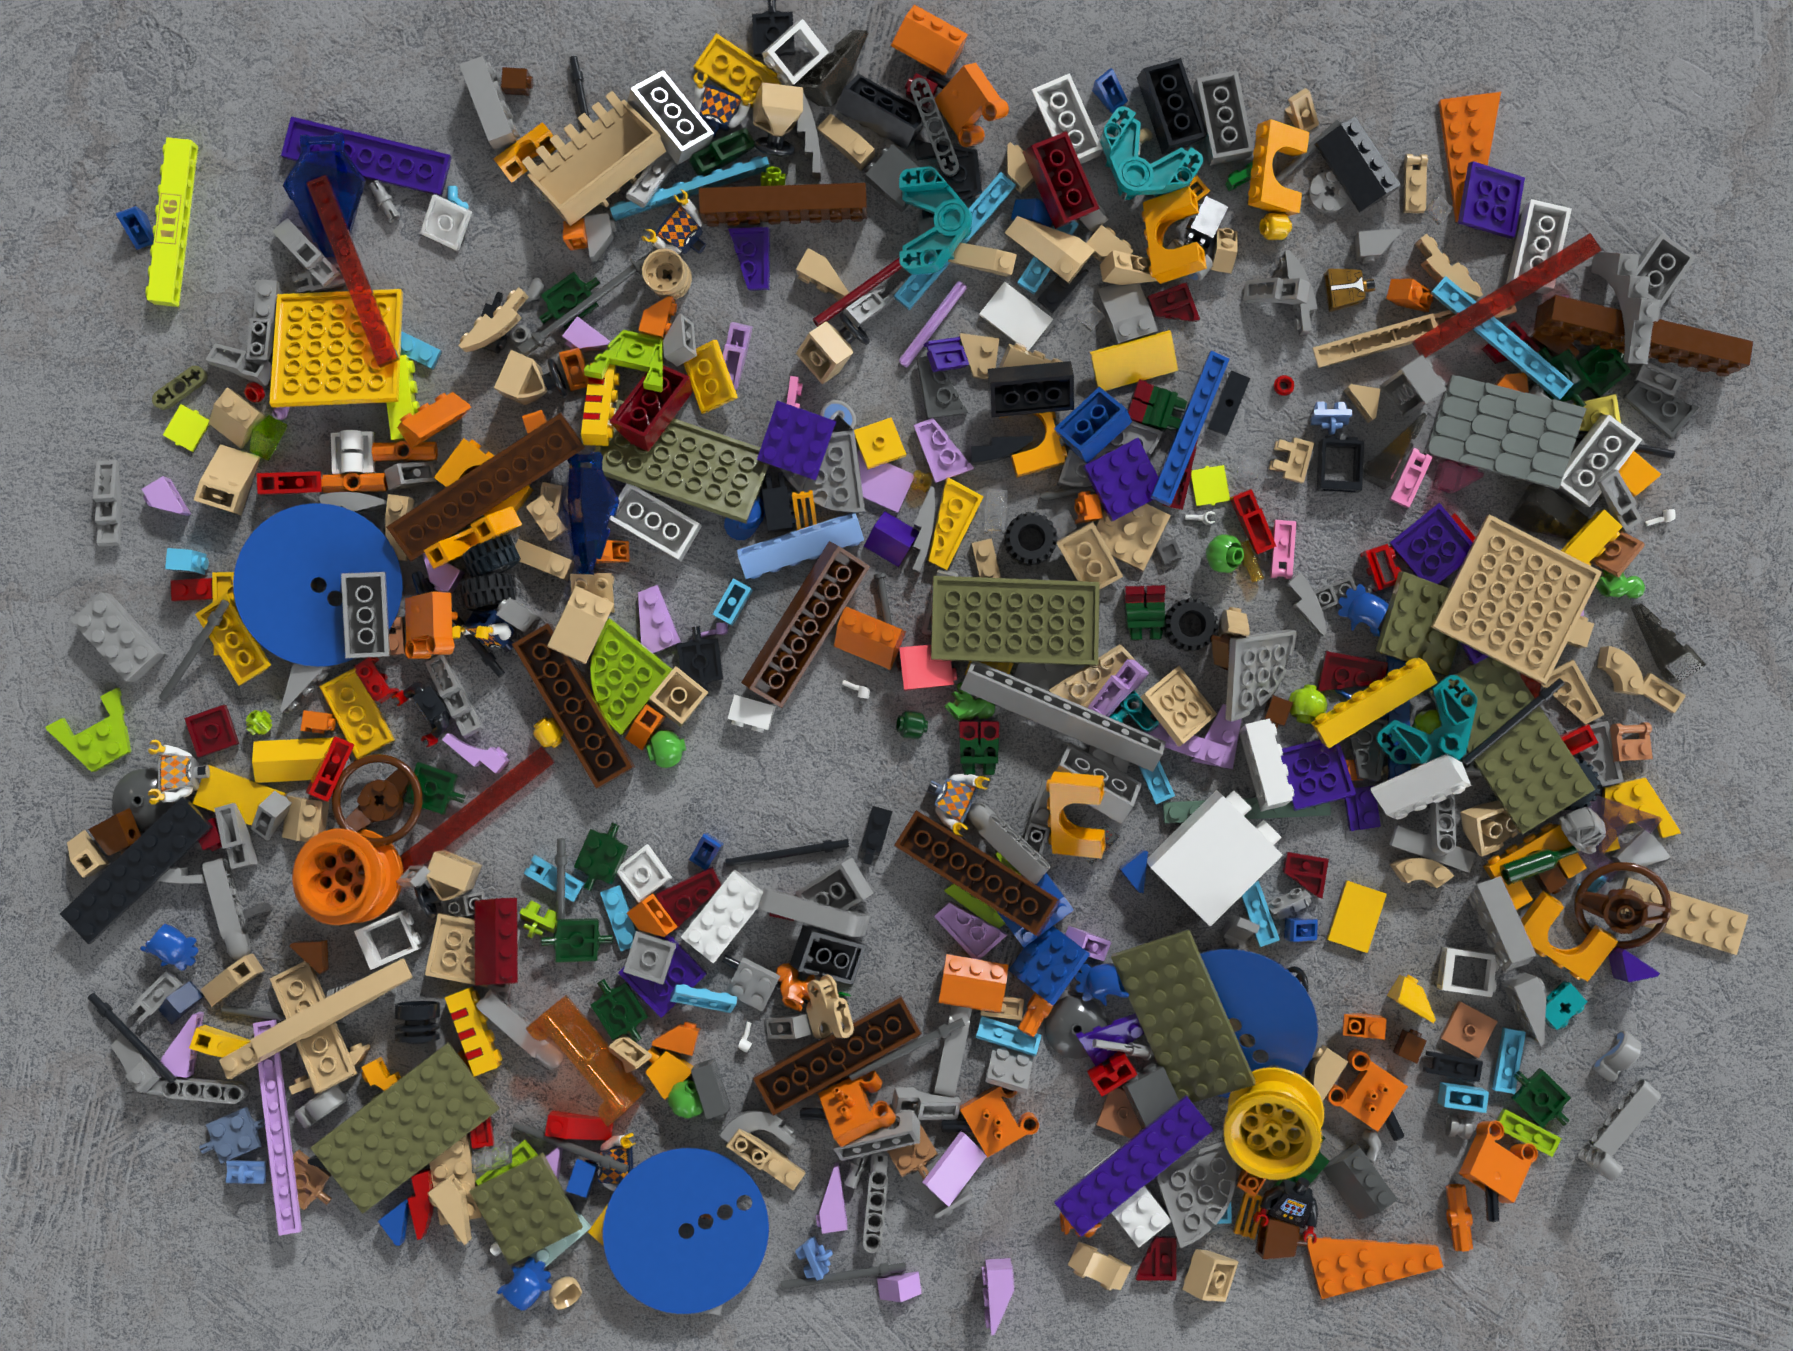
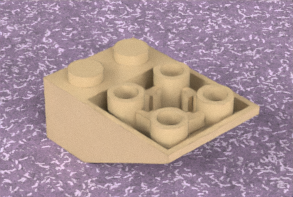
(227, 480)

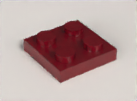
(211, 731)

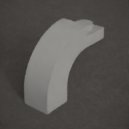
(759, 1120)

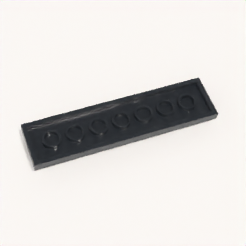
(136, 870)

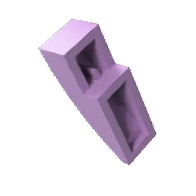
(736, 350)

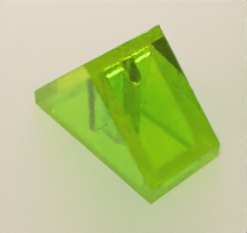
(266, 437)

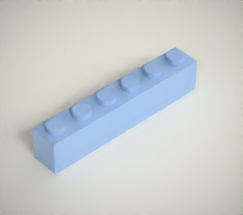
(799, 545)

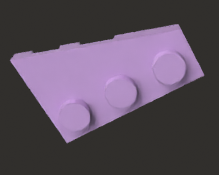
(940, 452)
(655, 621)
(1224, 733)
(970, 931)

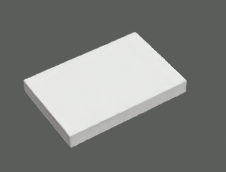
(1016, 316)

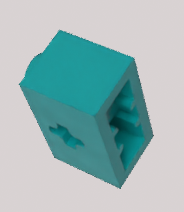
(1572, 1002)

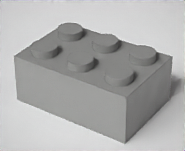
(1665, 265)

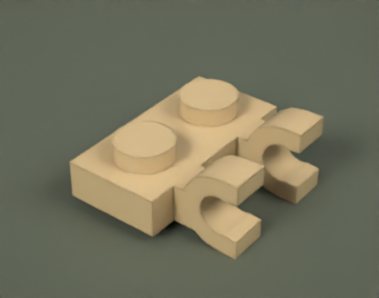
(1297, 460)

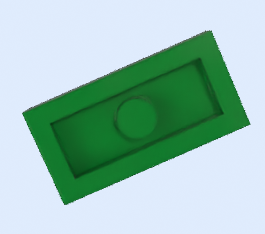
(1238, 177)

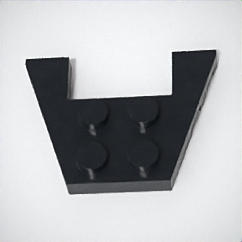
(968, 178)

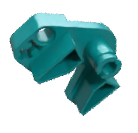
(1136, 174)
(951, 220)
(1449, 738)

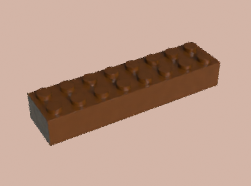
(783, 204)
(805, 624)
(574, 708)
(977, 873)
(835, 1057)

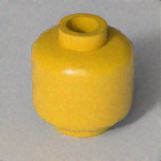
(1275, 226)
(548, 732)

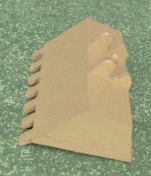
(595, 160)

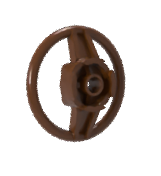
(369, 808)
(1610, 905)

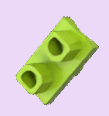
(530, 915)

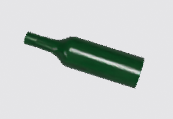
(1533, 864)

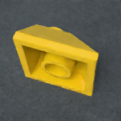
(1411, 996)

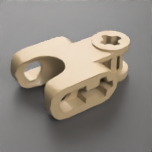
(827, 1009)

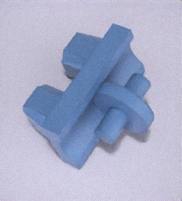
(1331, 418)
(246, 1172)
(817, 1258)

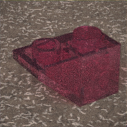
(1453, 478)

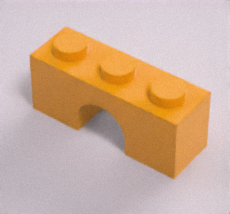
(511, 158)

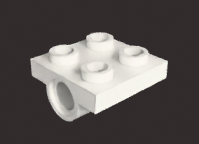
(352, 452)

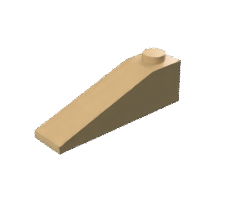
(1055, 249)

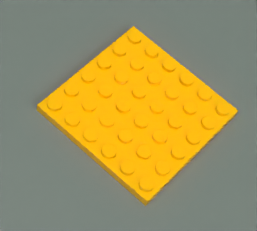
(325, 354)

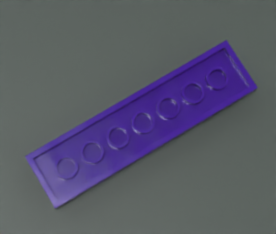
(377, 157)
(1133, 1165)

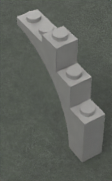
(1632, 293)

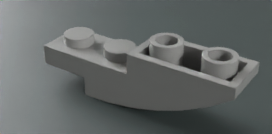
(306, 252)
(1292, 270)
(263, 321)
(1037, 826)

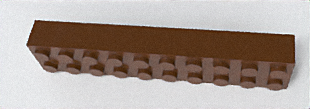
(1668, 343)

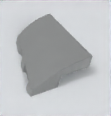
(1641, 850)

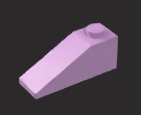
(179, 1056)
(832, 1210)

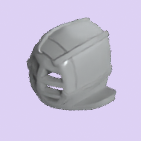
(1583, 829)

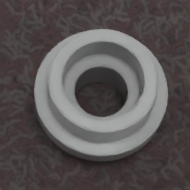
(519, 329)

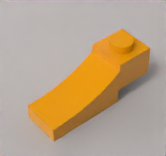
(378, 1074)

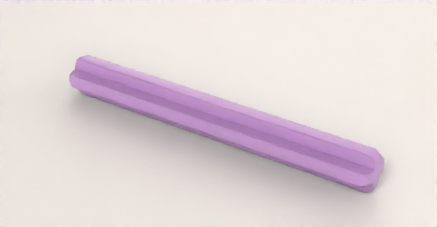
(932, 324)

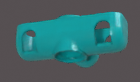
(1139, 715)

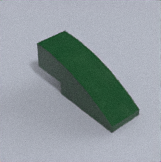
(722, 152)

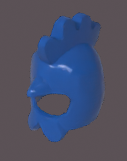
(1364, 608)
(172, 947)
(1099, 982)
(526, 1284)

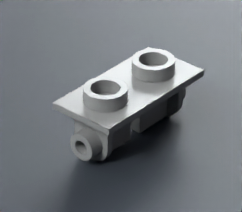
(1296, 898)

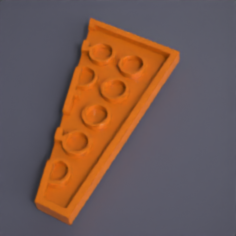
(1467, 136)
(1358, 1264)

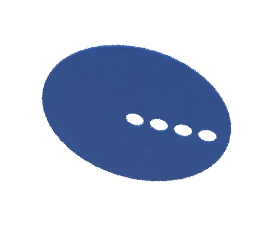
(277, 574)
(1268, 1005)
(645, 1221)

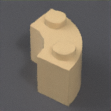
(1622, 670)
(1423, 869)
(1105, 1269)

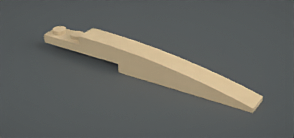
(1384, 338)
(315, 1018)

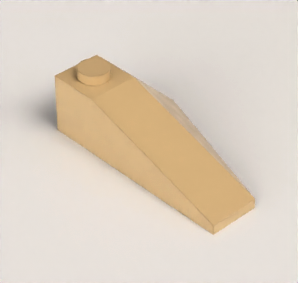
(1487, 827)

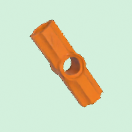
(392, 451)
(342, 483)
(1037, 1010)
(1459, 1217)

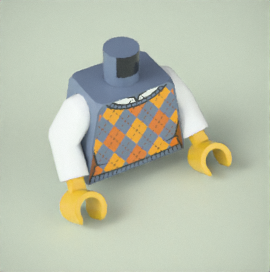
(955, 798)

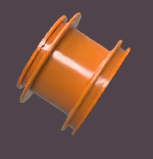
(373, 868)

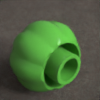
(1224, 553)
(665, 748)
(685, 1099)

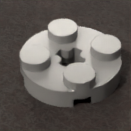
(1327, 203)

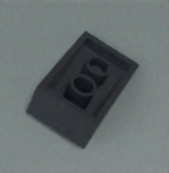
(827, 954)

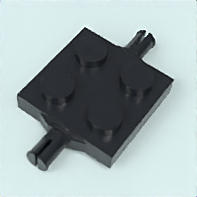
(769, 27)
(701, 659)

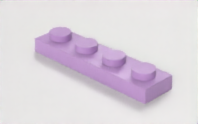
(1194, 747)

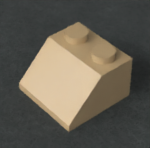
(235, 417)
(678, 696)
(305, 818)
(1210, 1275)

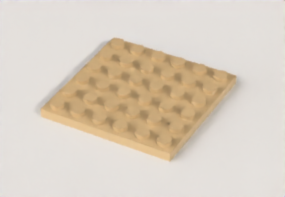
(1516, 599)

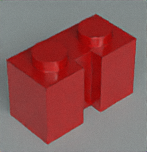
(1112, 1074)

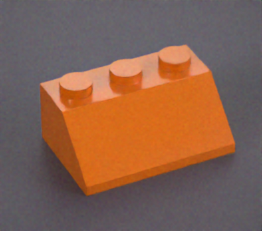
(929, 40)
(432, 418)
(868, 637)
(973, 983)

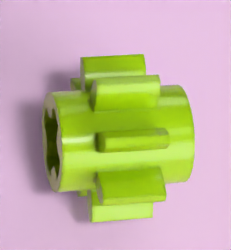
(772, 177)
(258, 722)

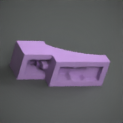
(1118, 687)
(493, 758)

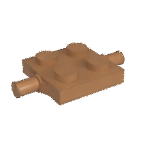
(915, 1156)
(309, 1181)

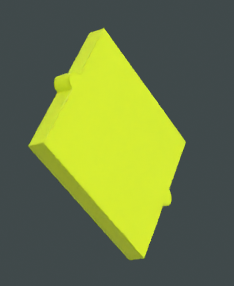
(186, 428)
(1210, 485)

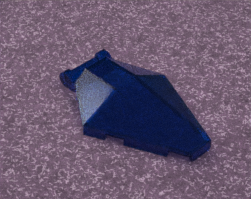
(343, 177)
(587, 510)

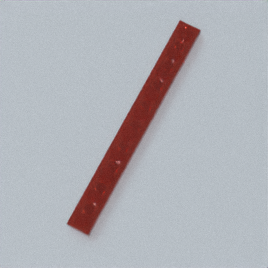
(353, 271)
(1507, 296)
(478, 809)

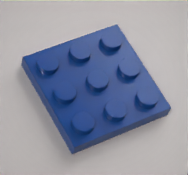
(1049, 964)

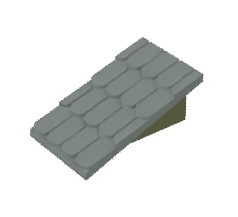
(1505, 431)

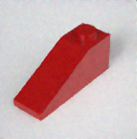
(289, 483)
(330, 769)
(577, 1126)

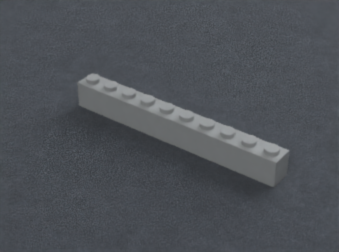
(1063, 715)

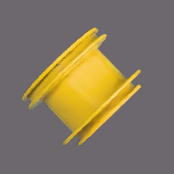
(1267, 1143)

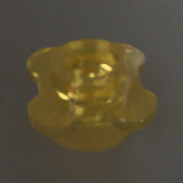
(927, 480)

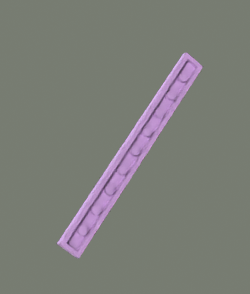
(278, 1139)

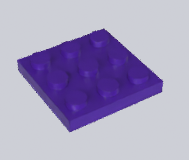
(1491, 200)
(796, 440)
(1123, 479)
(1433, 545)
(1317, 774)
(681, 971)

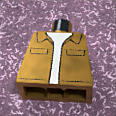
(1346, 288)

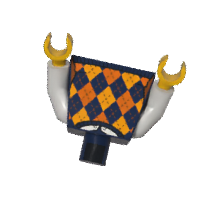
(719, 107)
(680, 229)
(487, 628)
(621, 1149)

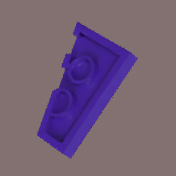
(754, 255)
(1120, 1031)

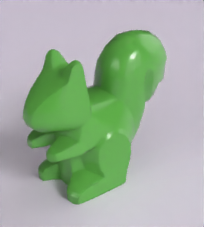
(1618, 587)
(967, 708)

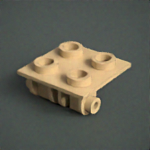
(598, 584)

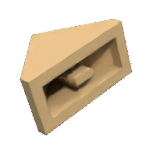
(1364, 399)

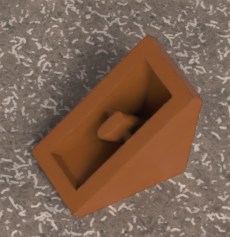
(314, 953)

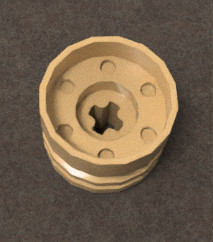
(659, 265)

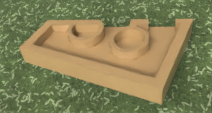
(1575, 693)

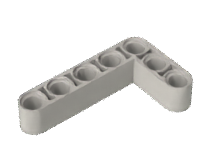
(1448, 816)
(844, 922)
(1616, 1128)

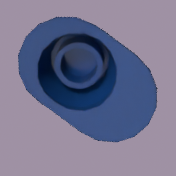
(742, 531)

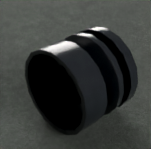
(417, 1023)

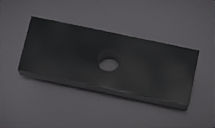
(1233, 392)

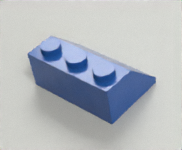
(1093, 424)
(1063, 909)

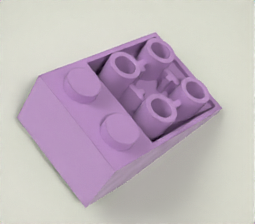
(1000, 1287)

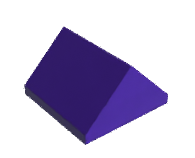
(891, 539)
(1628, 967)

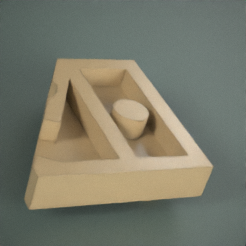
(981, 353)

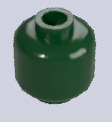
(911, 725)

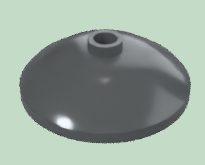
(136, 785)
(1064, 1017)

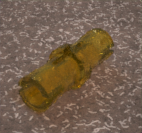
(1251, 562)

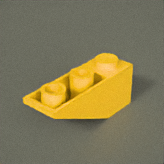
(216, 1041)

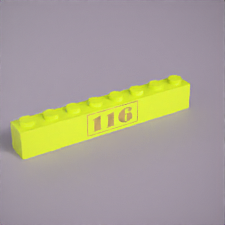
(172, 222)

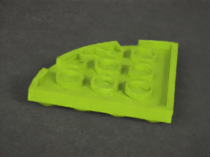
(624, 675)

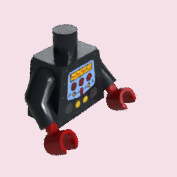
(430, 708)
(1291, 1204)

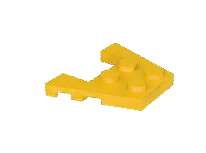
(1641, 795)

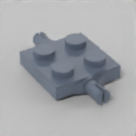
(233, 1135)

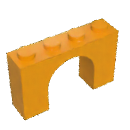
(1264, 188)
(1158, 216)
(1046, 455)
(465, 459)
(480, 531)
(1064, 835)
(1549, 838)
(1580, 960)

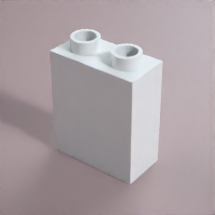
(1215, 855)

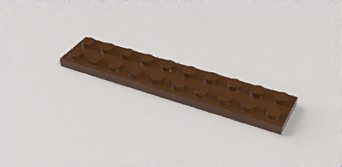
(486, 486)

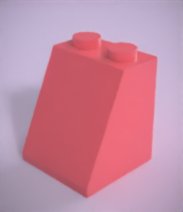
(922, 672)

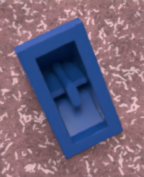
(1109, 91)
(1031, 210)
(137, 227)
(706, 851)
(1135, 870)
(1300, 929)
(581, 1178)
(396, 1222)

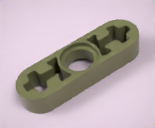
(170, 401)

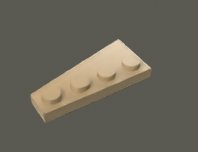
(1089, 680)

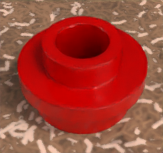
(1288, 381)
(254, 392)

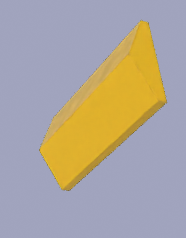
(235, 643)
(287, 759)

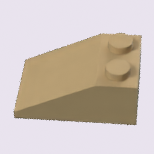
(580, 624)

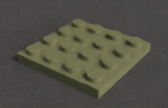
(1408, 624)
(526, 1208)

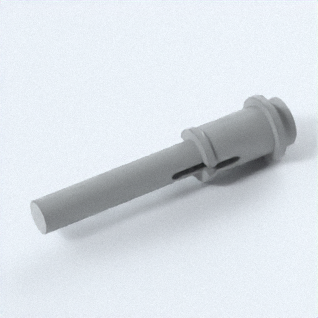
(1131, 1049)

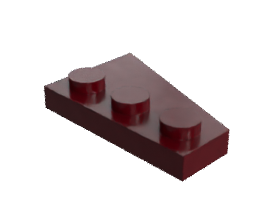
(1346, 671)
(688, 895)

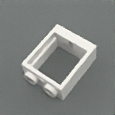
(810, 41)
(369, 948)
(1446, 971)

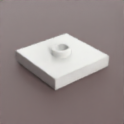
(445, 222)
(643, 873)

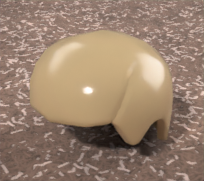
(565, 1292)

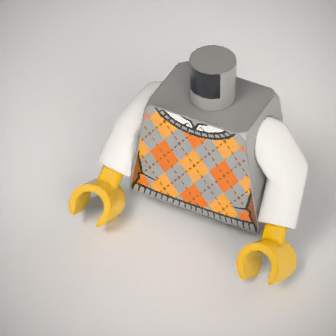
(177, 773)

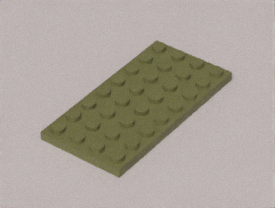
(690, 468)
(1015, 620)
(1528, 765)
(1183, 1017)
(405, 1128)

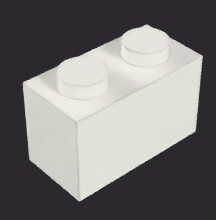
(751, 713)

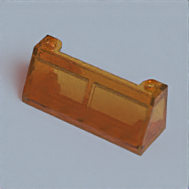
(590, 1056)

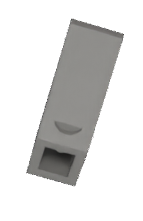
(517, 615)
(301, 684)

